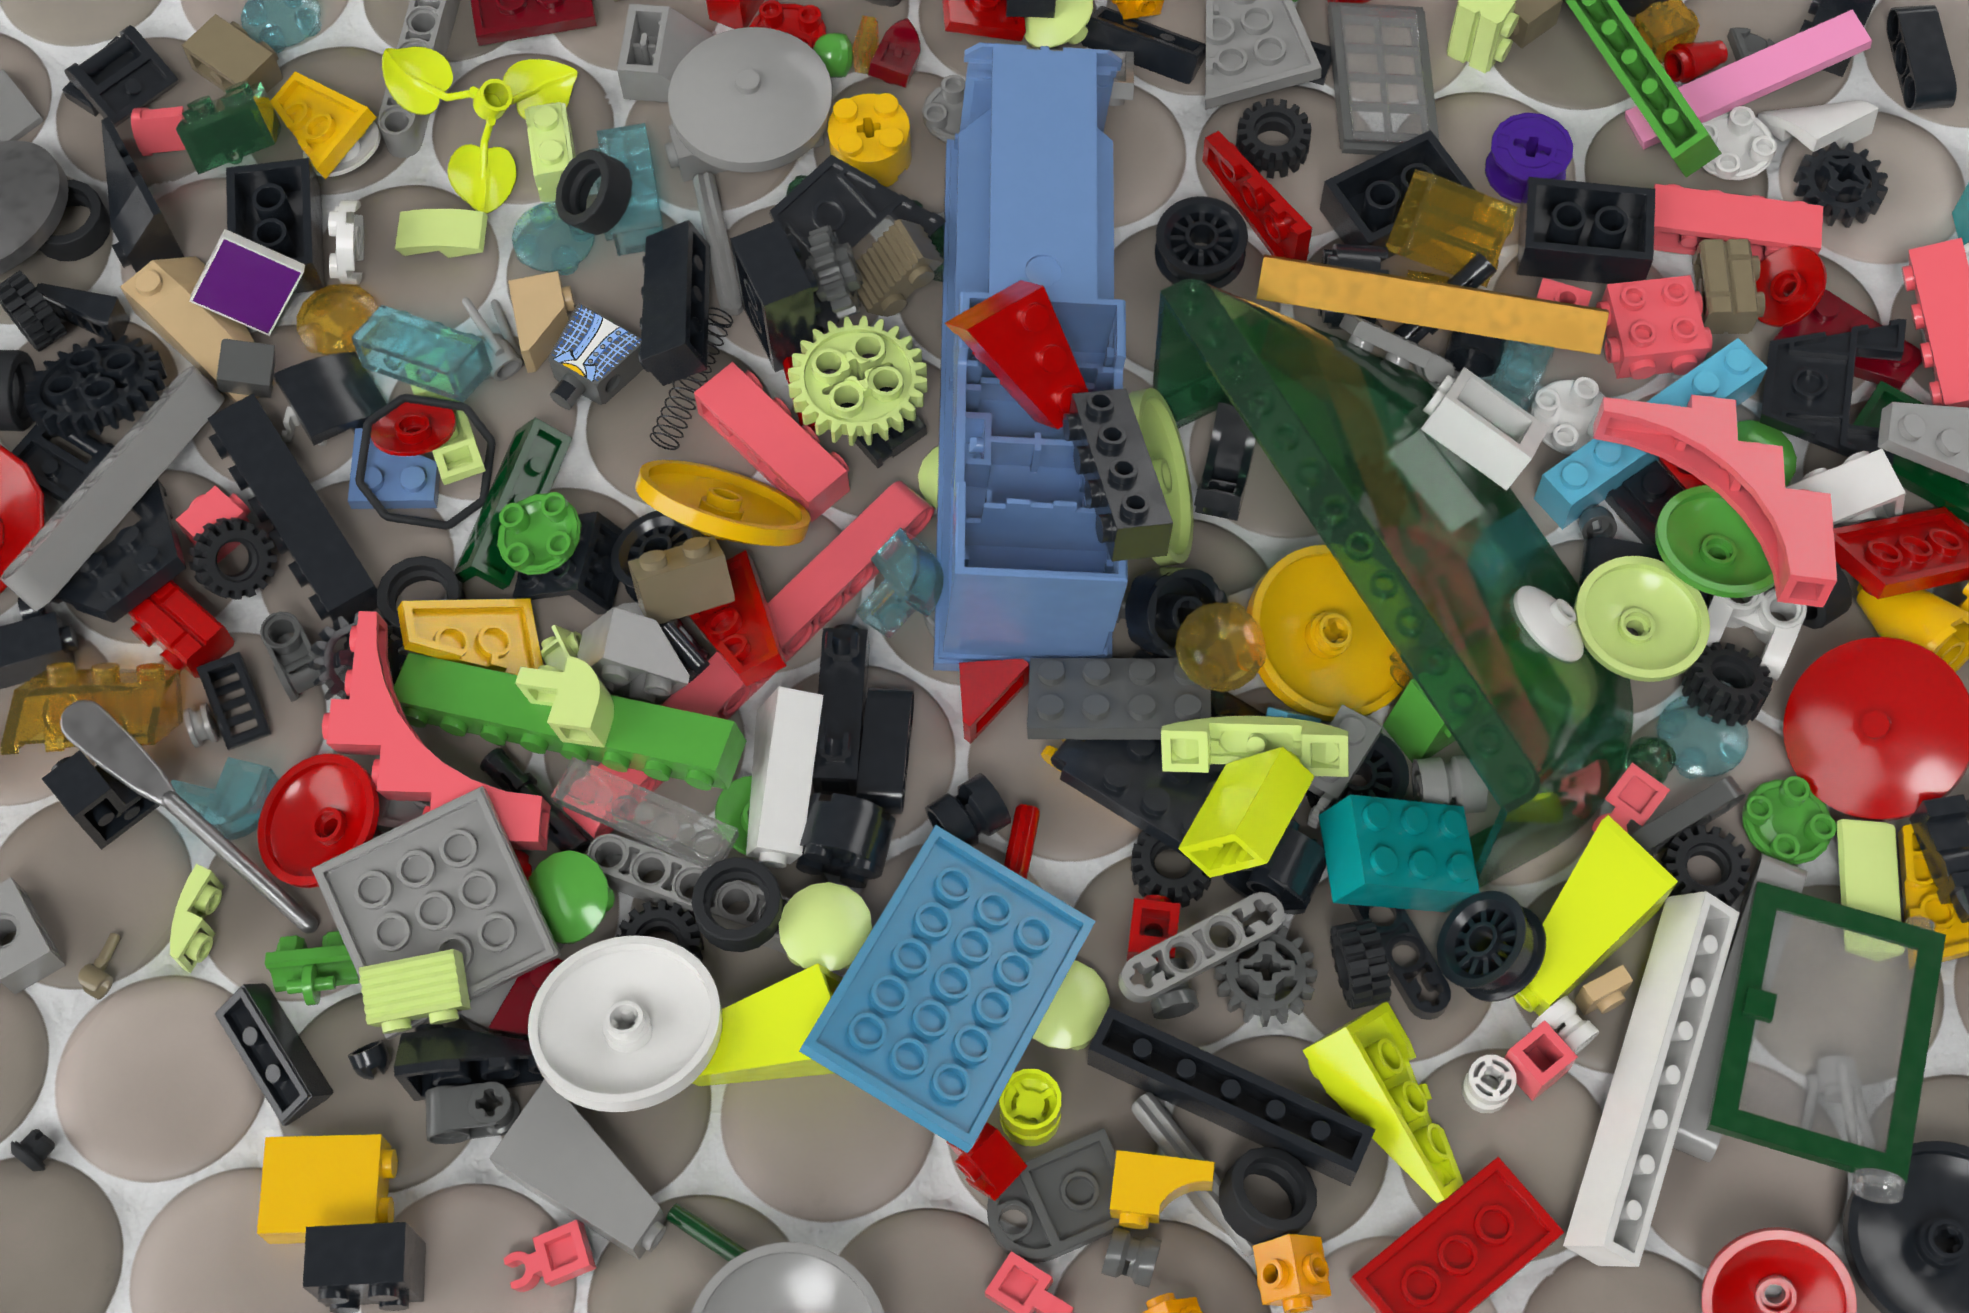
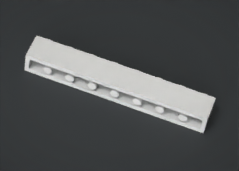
(1651, 1081)

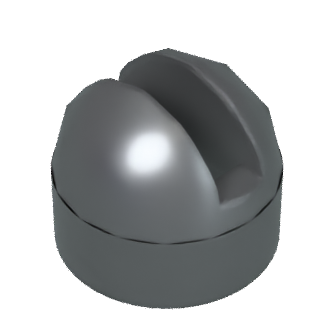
(1606, 521)

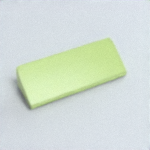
(1869, 867)

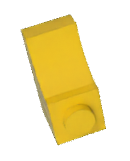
(1150, 1182)

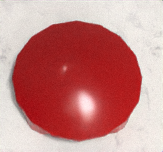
(794, 19)

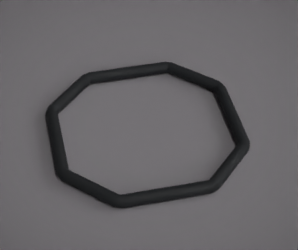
(363, 454)

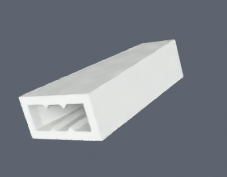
(782, 775)

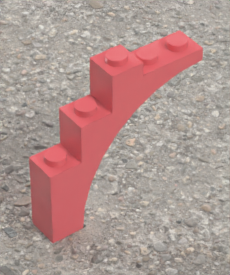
(1749, 476)
(407, 770)

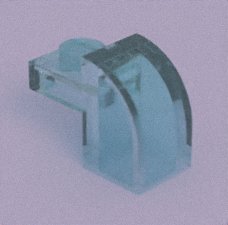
(910, 584)
(237, 799)

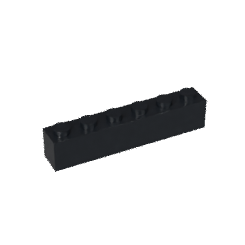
(294, 509)
(1229, 1096)

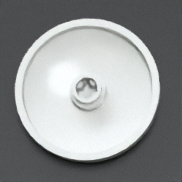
(625, 1023)

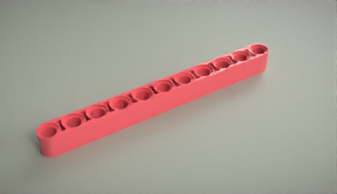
(797, 613)

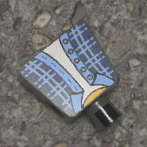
(593, 359)

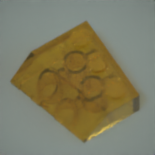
(140, 700)

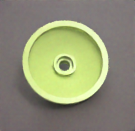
(1655, 603)

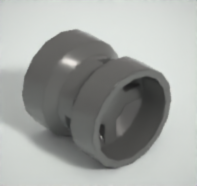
(1178, 1000)
(1131, 1257)

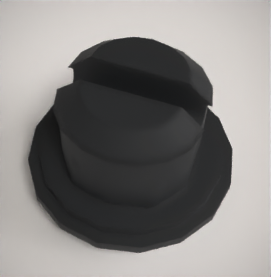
(33, 1150)

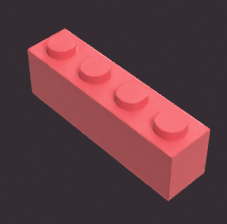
(1693, 215)
(1942, 309)
(773, 440)

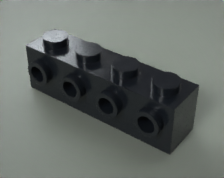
(675, 303)
(1118, 475)

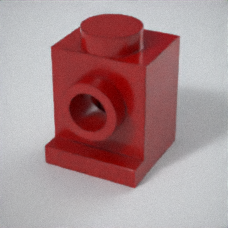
(1152, 913)
(990, 1163)

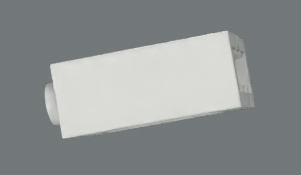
(1483, 427)

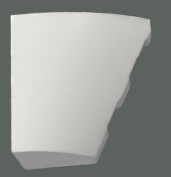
(1823, 124)

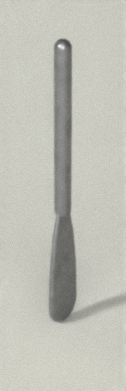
(120, 755)

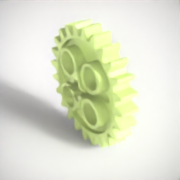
(857, 380)

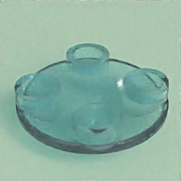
(281, 21)
(549, 243)
(1699, 744)

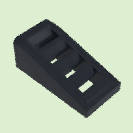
(89, 310)
(223, 668)

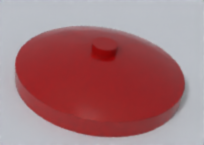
(1878, 728)

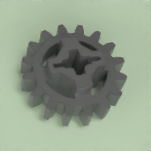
(835, 271)
(1283, 973)

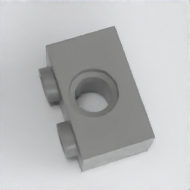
(32, 951)

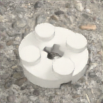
(349, 241)

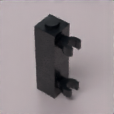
(33, 645)
(844, 692)

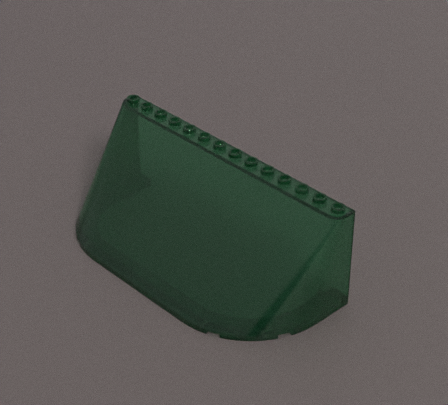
(1424, 548)

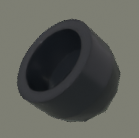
(369, 1057)

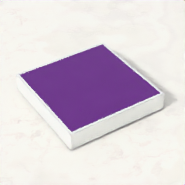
(247, 282)

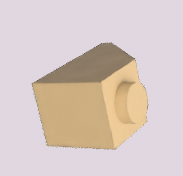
(540, 315)

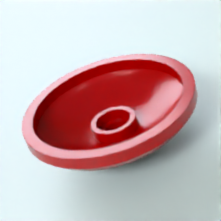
(315, 816)
(1798, 1262)

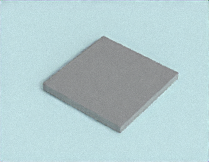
(437, 889)

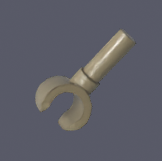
(92, 976)

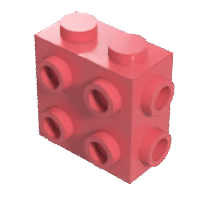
(1655, 327)

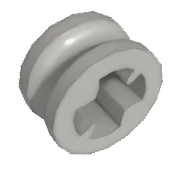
(201, 725)

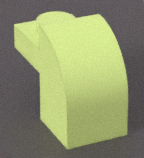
(579, 700)

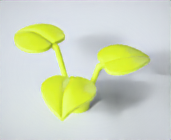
(478, 174)

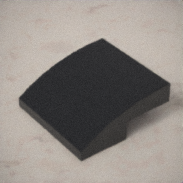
(330, 394)

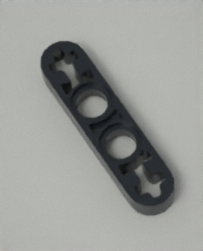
(1404, 933)

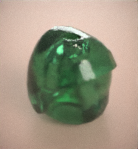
(1652, 756)

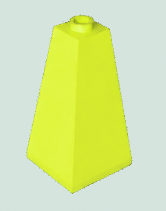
(1597, 911)
(768, 1028)

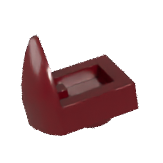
(896, 54)

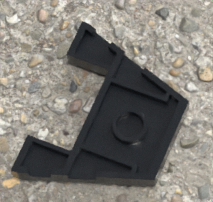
(849, 203)
(1812, 385)
(131, 565)

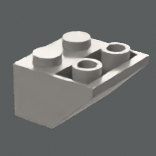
(653, 48)
(632, 657)

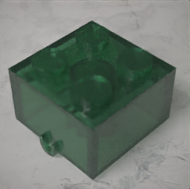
(234, 123)

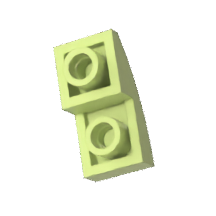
(443, 230)
(190, 934)

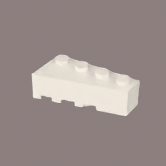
(1859, 489)

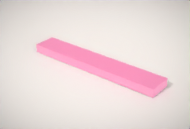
(1765, 71)

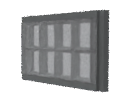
(1380, 75)

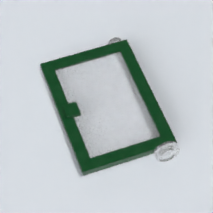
(1829, 1036)

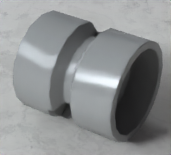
(1449, 783)

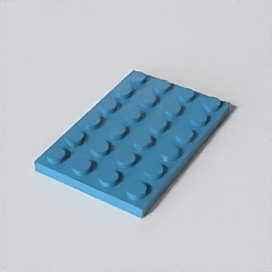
(949, 988)

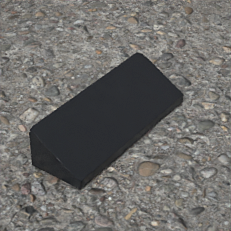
(1153, 46)
(273, 1052)

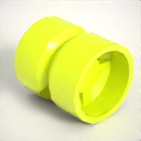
(1030, 1107)

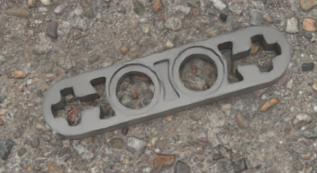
(1199, 943)

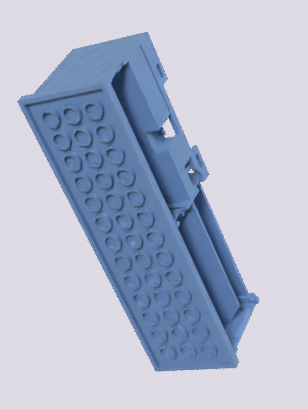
(1035, 206)

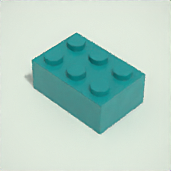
(1398, 854)

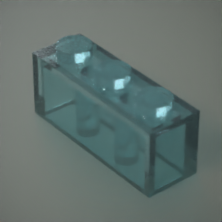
(643, 213)
(422, 353)

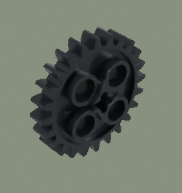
(95, 386)

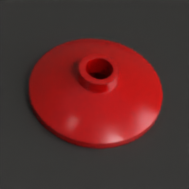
(1788, 270)
(413, 429)

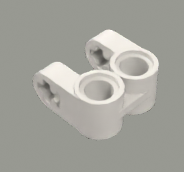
(1757, 615)

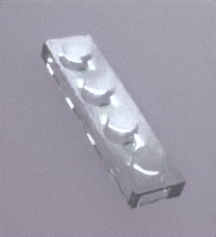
(644, 814)

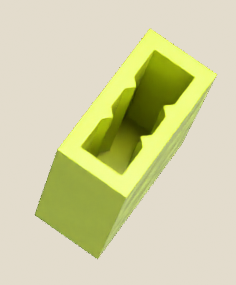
(1246, 812)

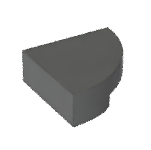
(1745, 43)

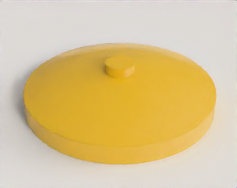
(722, 503)
(1320, 638)

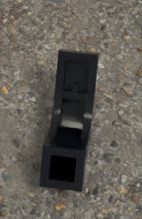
(1226, 465)

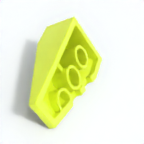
(1372, 1080)

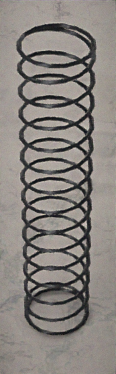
(722, 326)

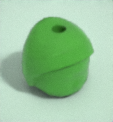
(836, 53)

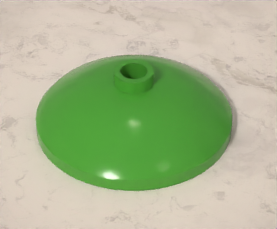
(1711, 545)

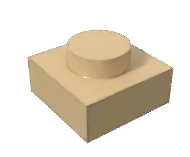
(1604, 992)

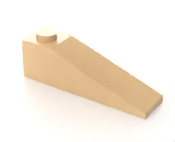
(162, 298)

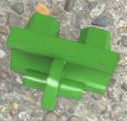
(310, 970)

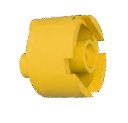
(871, 135)

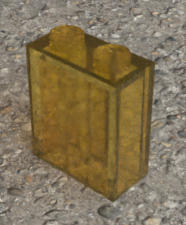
(1448, 224)

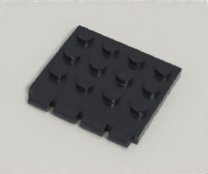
(1131, 780)

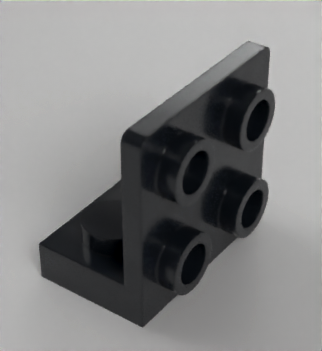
(586, 574)

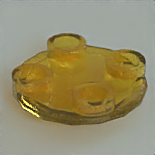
(332, 317)
(1220, 646)

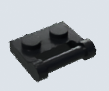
(129, 87)
(53, 467)

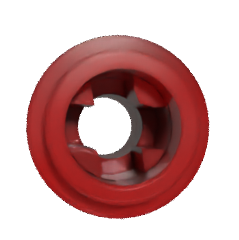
(1694, 59)

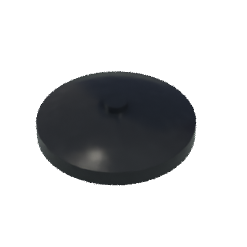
(1915, 1250)

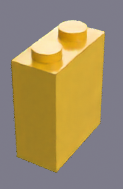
(324, 1184)

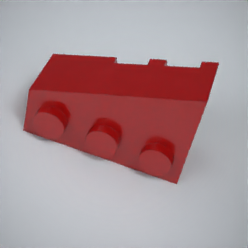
(1024, 349)

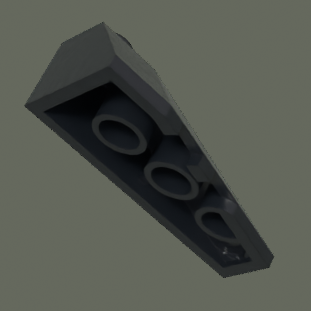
(133, 211)
(461, 1057)

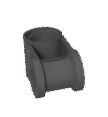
(292, 657)
(461, 1112)

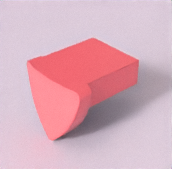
(156, 129)

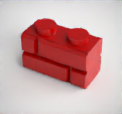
(180, 628)

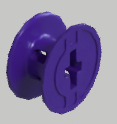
(1527, 148)

